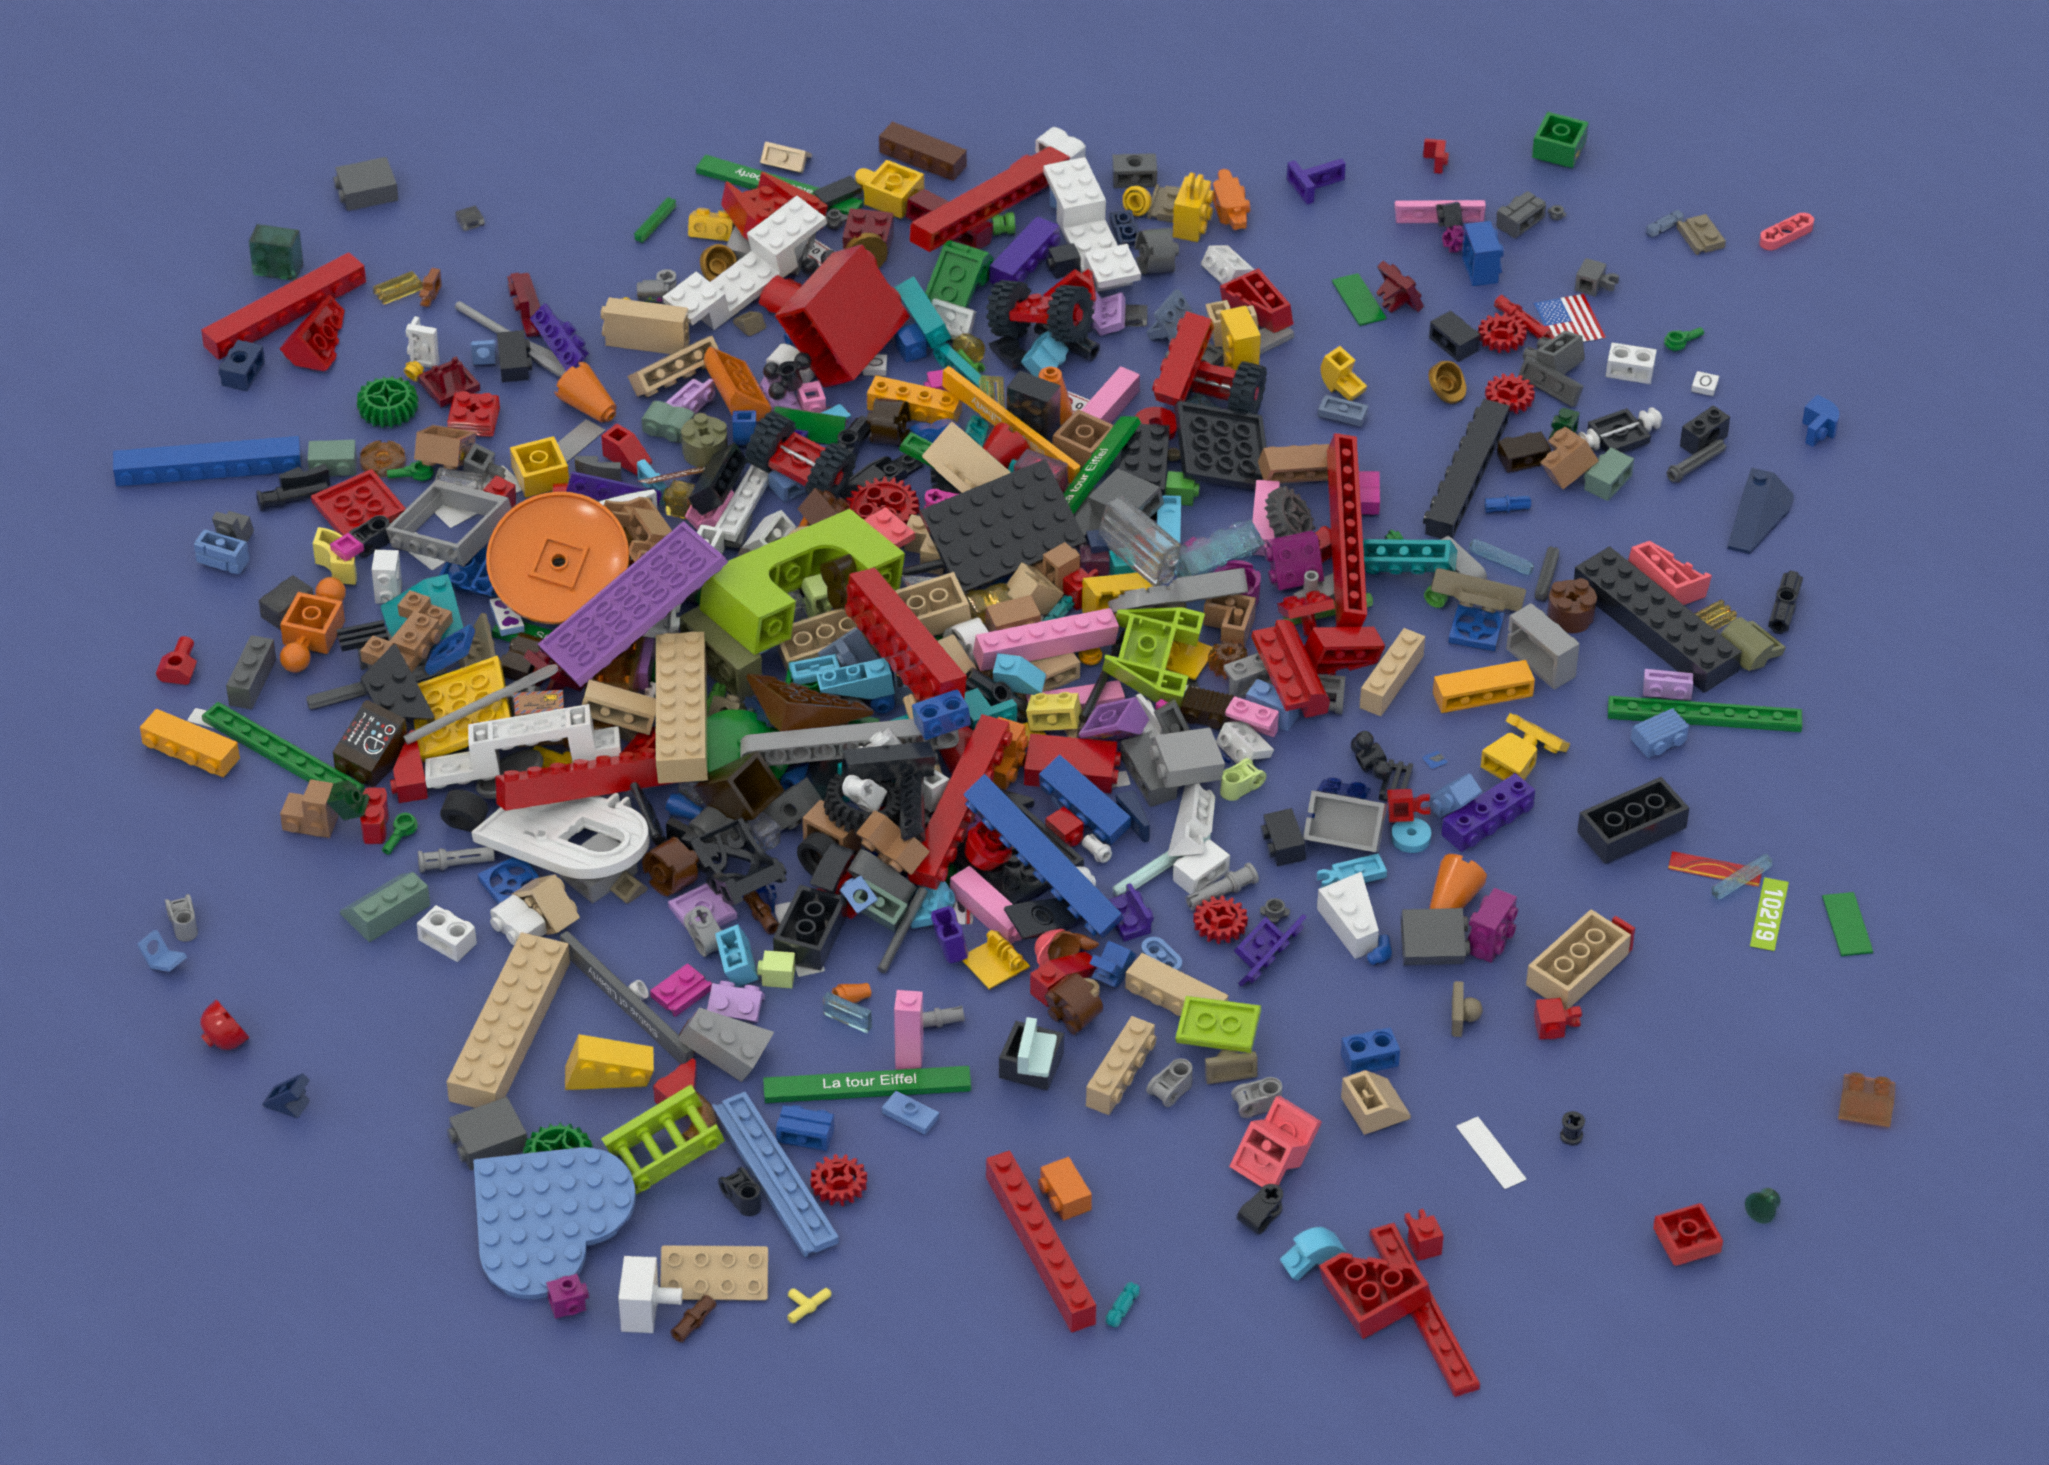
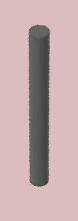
(902, 930)

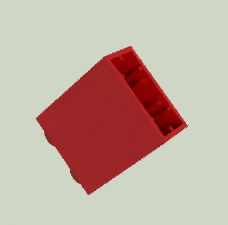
(843, 315)

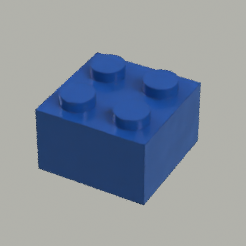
(1482, 253)

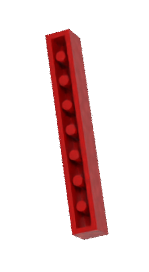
(284, 305)
(576, 780)
(951, 815)
(1041, 1241)

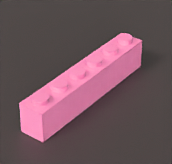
(1047, 638)

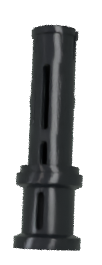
(281, 496)

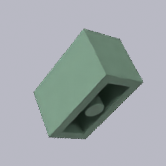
(337, 455)
(1609, 474)
(886, 910)

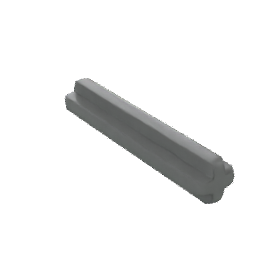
(1546, 573)

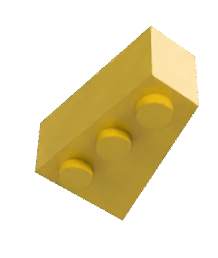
(1239, 337)
(1102, 589)
(608, 1064)

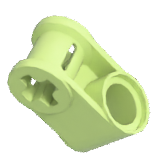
(1241, 780)

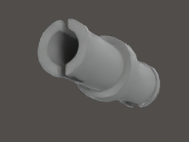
(943, 1016)

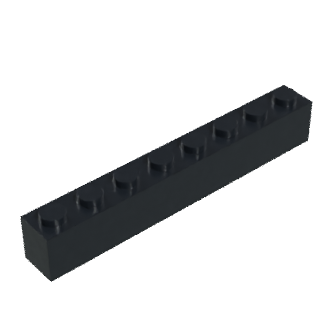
(1466, 469)

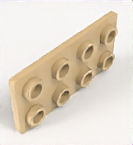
(962, 460)
(716, 1271)

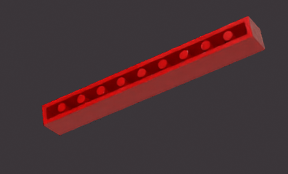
(984, 201)
(1346, 531)

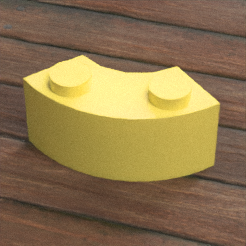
(324, 556)

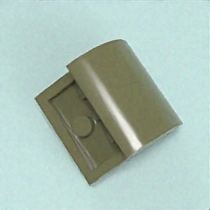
(1754, 642)

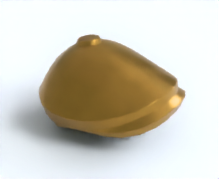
(716, 260)
(1447, 381)

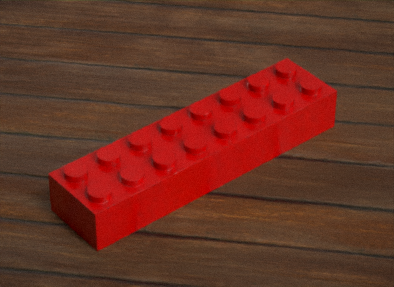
(901, 637)

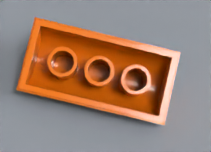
(736, 383)

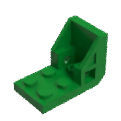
(958, 273)

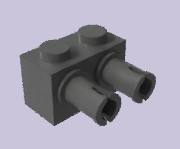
(1559, 353)

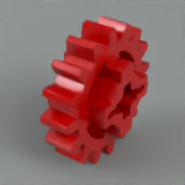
(1502, 332)
(1511, 392)
(1220, 919)
(838, 1180)

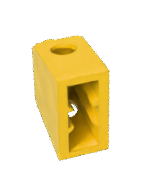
(1510, 756)

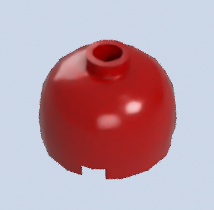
(221, 1028)

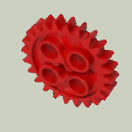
(878, 495)

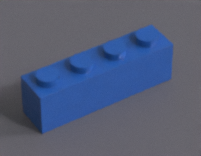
(1084, 800)

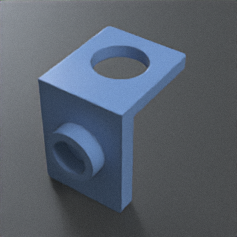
(483, 352)
(849, 889)
(163, 958)

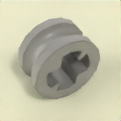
(669, 277)

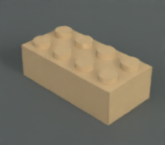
(1578, 959)

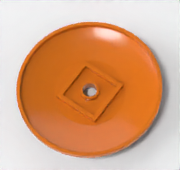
(553, 528)

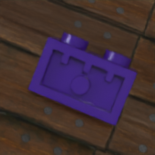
(1136, 916)

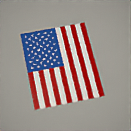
(1570, 315)

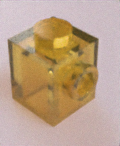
(677, 498)

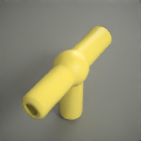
(807, 1305)

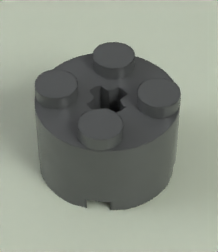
(1156, 251)

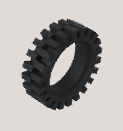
(854, 818)

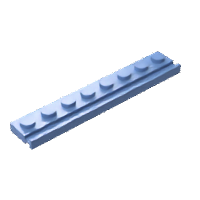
(775, 1174)

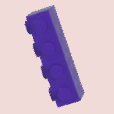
(1025, 251)
(1488, 812)

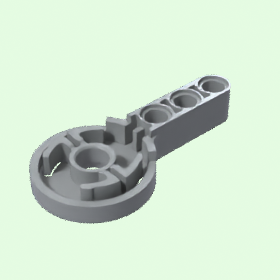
(1184, 590)

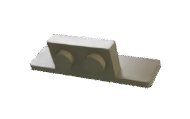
(1478, 591)
(482, 643)

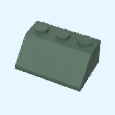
(388, 906)

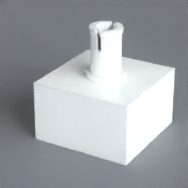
(641, 1294)

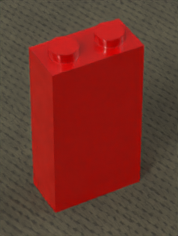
(1090, 757)

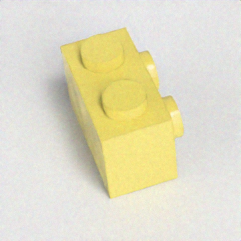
(1053, 711)

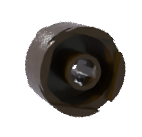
(889, 421)

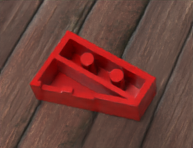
(1257, 291)
(1343, 648)

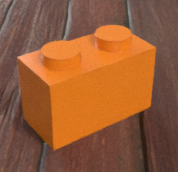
(1065, 1188)

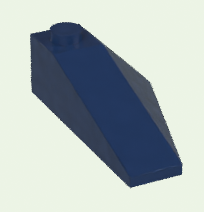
(1760, 509)

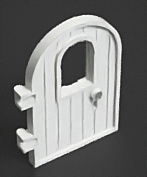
(543, 833)

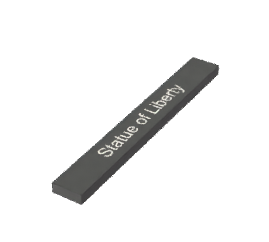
(626, 999)

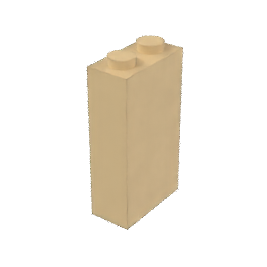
(645, 326)

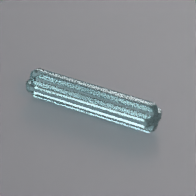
(1501, 556)
(1741, 876)

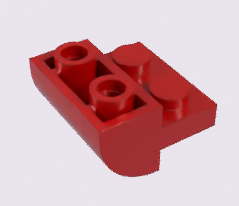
(778, 293)

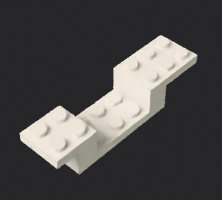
(1083, 222)
(770, 255)
(529, 729)

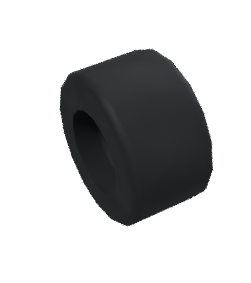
(463, 810)

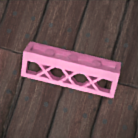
(1425, 211)

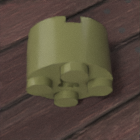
(702, 438)

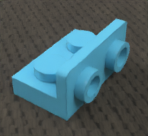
(934, 900)

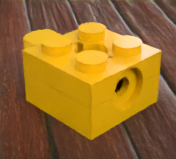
(889, 187)
(1192, 208)

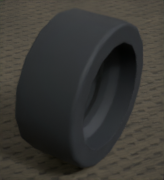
(807, 850)

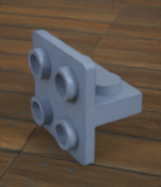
(1168, 316)
(850, 649)

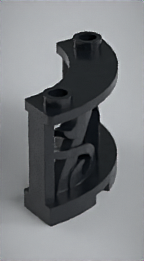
(734, 885)

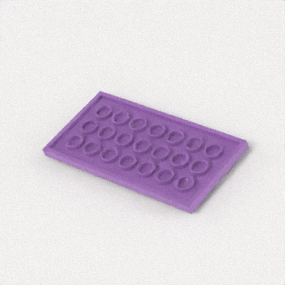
(632, 603)

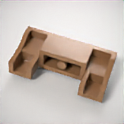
(642, 523)
(418, 633)

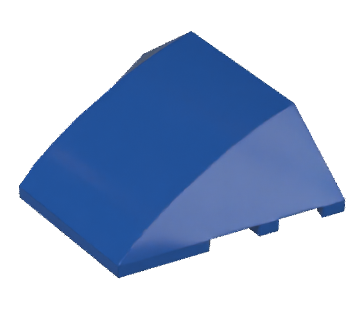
(472, 576)

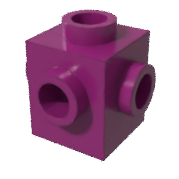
(567, 1295)

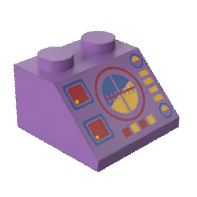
(1115, 721)

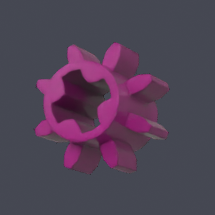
(1453, 238)

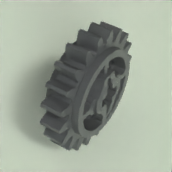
(1288, 513)

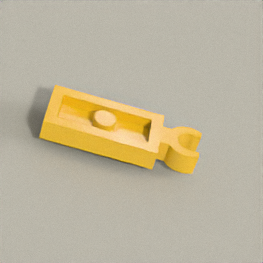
(1551, 741)

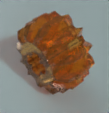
(1224, 654)

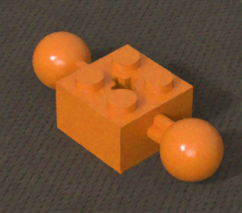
(312, 624)

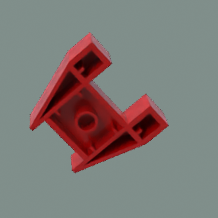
(756, 205)

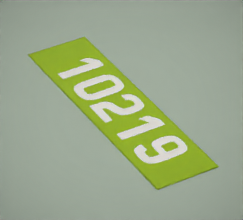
(1769, 914)

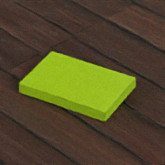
(1218, 1024)

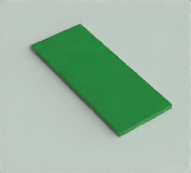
(1358, 299)
(821, 426)
(1847, 924)

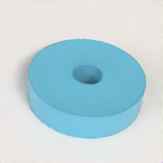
(1411, 835)

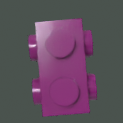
(1292, 558)
(1492, 925)

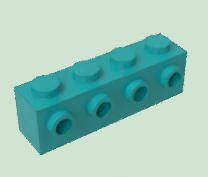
(1408, 556)

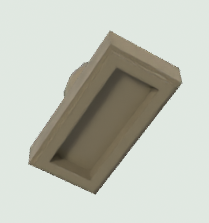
(1463, 1009)
(1230, 1066)

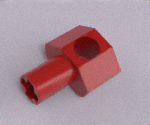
(178, 665)

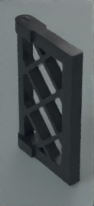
(654, 826)

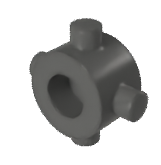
(1556, 212)

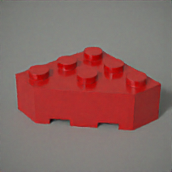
(1374, 1290)

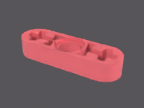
(1774, 237)

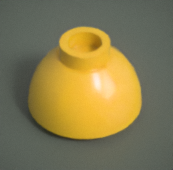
(1137, 199)

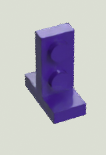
(1315, 177)

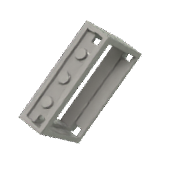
(443, 493)

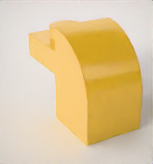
(1338, 374)

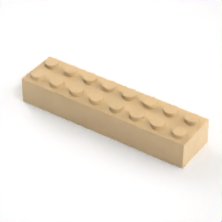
(935, 602)
(681, 707)
(508, 1021)

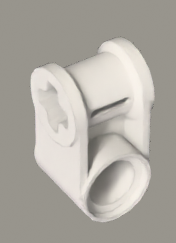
(864, 793)

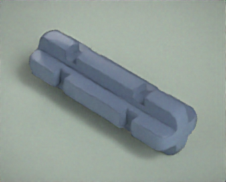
(1664, 223)

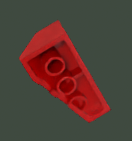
(315, 338)

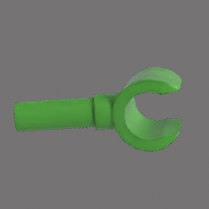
(979, 367)

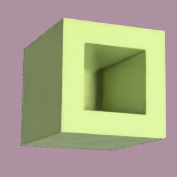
(777, 969)

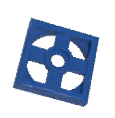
(1473, 641)
(452, 650)
(502, 870)

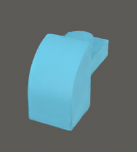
(1311, 1248)

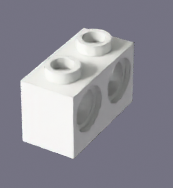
(1631, 363)
(386, 575)
(446, 933)

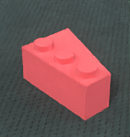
(1670, 574)

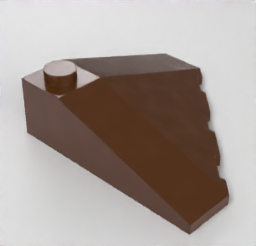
(800, 708)

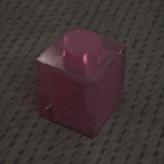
(1096, 560)

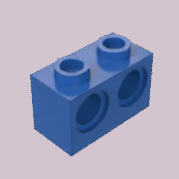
(941, 714)
(1370, 1051)

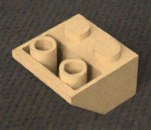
(1372, 1101)

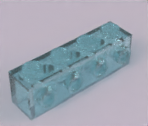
(1216, 551)

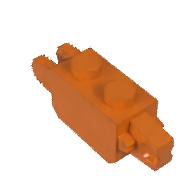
(1230, 200)

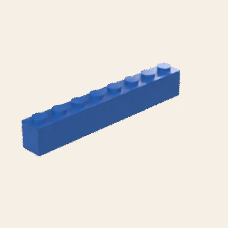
(206, 461)
(1043, 856)

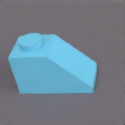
(1018, 674)

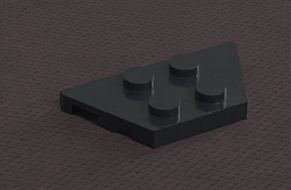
(394, 687)

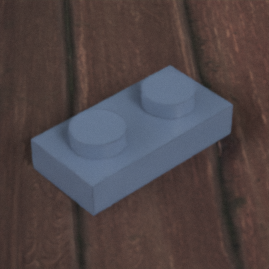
(1343, 410)

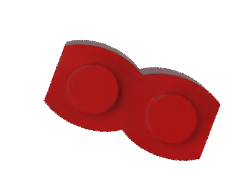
(375, 816)

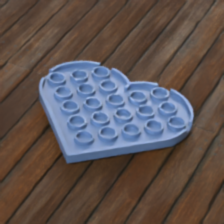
(544, 1212)

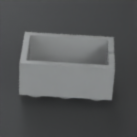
(1544, 646)
(1345, 821)

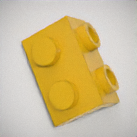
(710, 225)

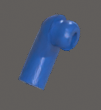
(1382, 952)

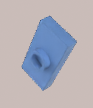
(910, 1112)

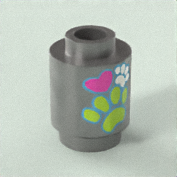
(652, 290)

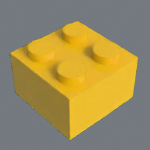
(538, 466)

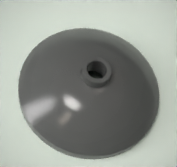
(517, 761)

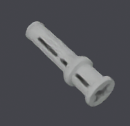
(486, 855)
(1230, 883)

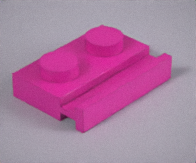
(681, 990)

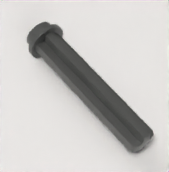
(1676, 472)

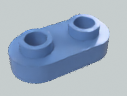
(1163, 952)

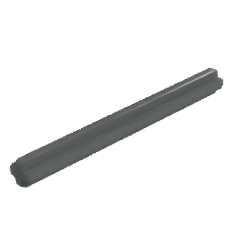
(356, 690)

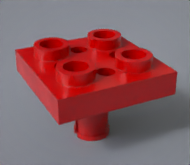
(1305, 608)

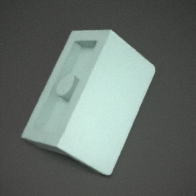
(1035, 1050)

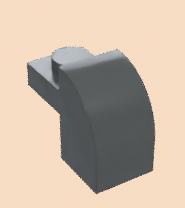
(233, 525)

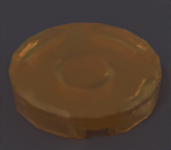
(382, 457)

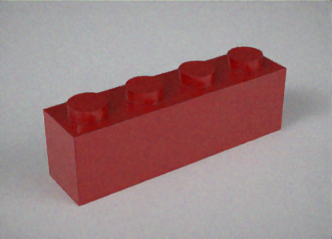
(1183, 359)

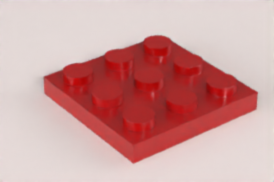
(356, 502)

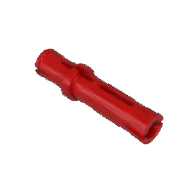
(1531, 323)

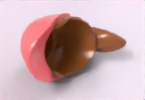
(1061, 943)

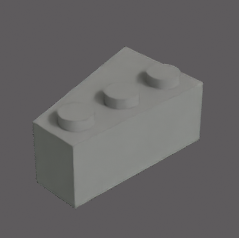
(725, 1041)

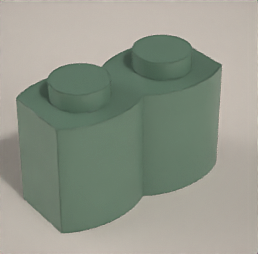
(665, 420)

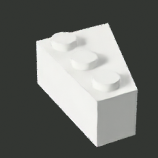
(1350, 914)

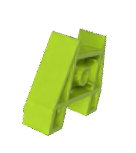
(1148, 647)

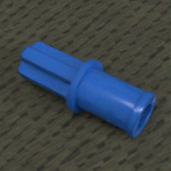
(1507, 503)

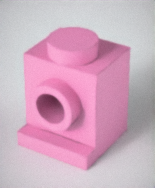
(811, 403)

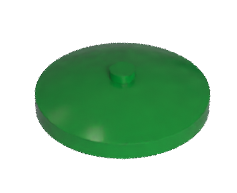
(724, 736)

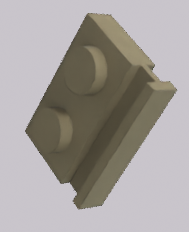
(1163, 203)
(1701, 234)

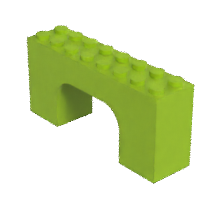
(752, 589)

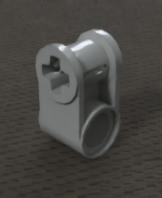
(182, 917)
(702, 931)
(1171, 1082)
(1258, 1096)

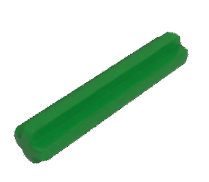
(654, 219)

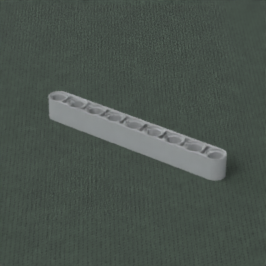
(829, 742)

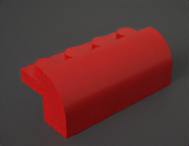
(1291, 669)

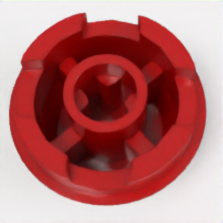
(985, 849)

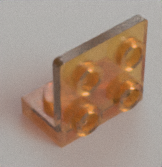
(1867, 1099)

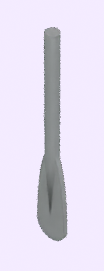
(538, 353)
(518, 685)

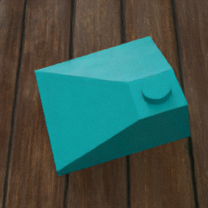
(441, 595)

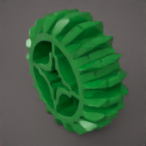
(387, 401)
(557, 1138)

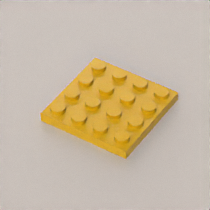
(455, 691)

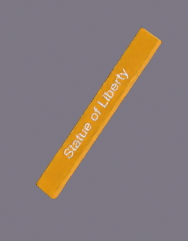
(996, 413)

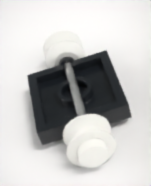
(1622, 430)

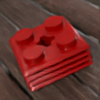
(474, 412)
(1688, 1234)

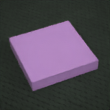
(705, 897)

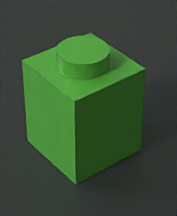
(1178, 486)

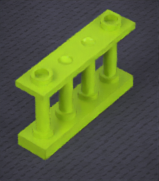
(651, 1122)

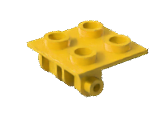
(1188, 659)
(995, 960)

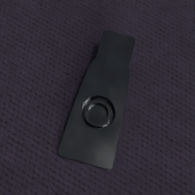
(881, 468)
(1040, 916)

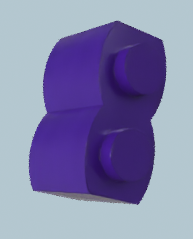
(949, 934)

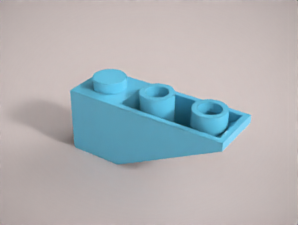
(1170, 516)
(860, 680)

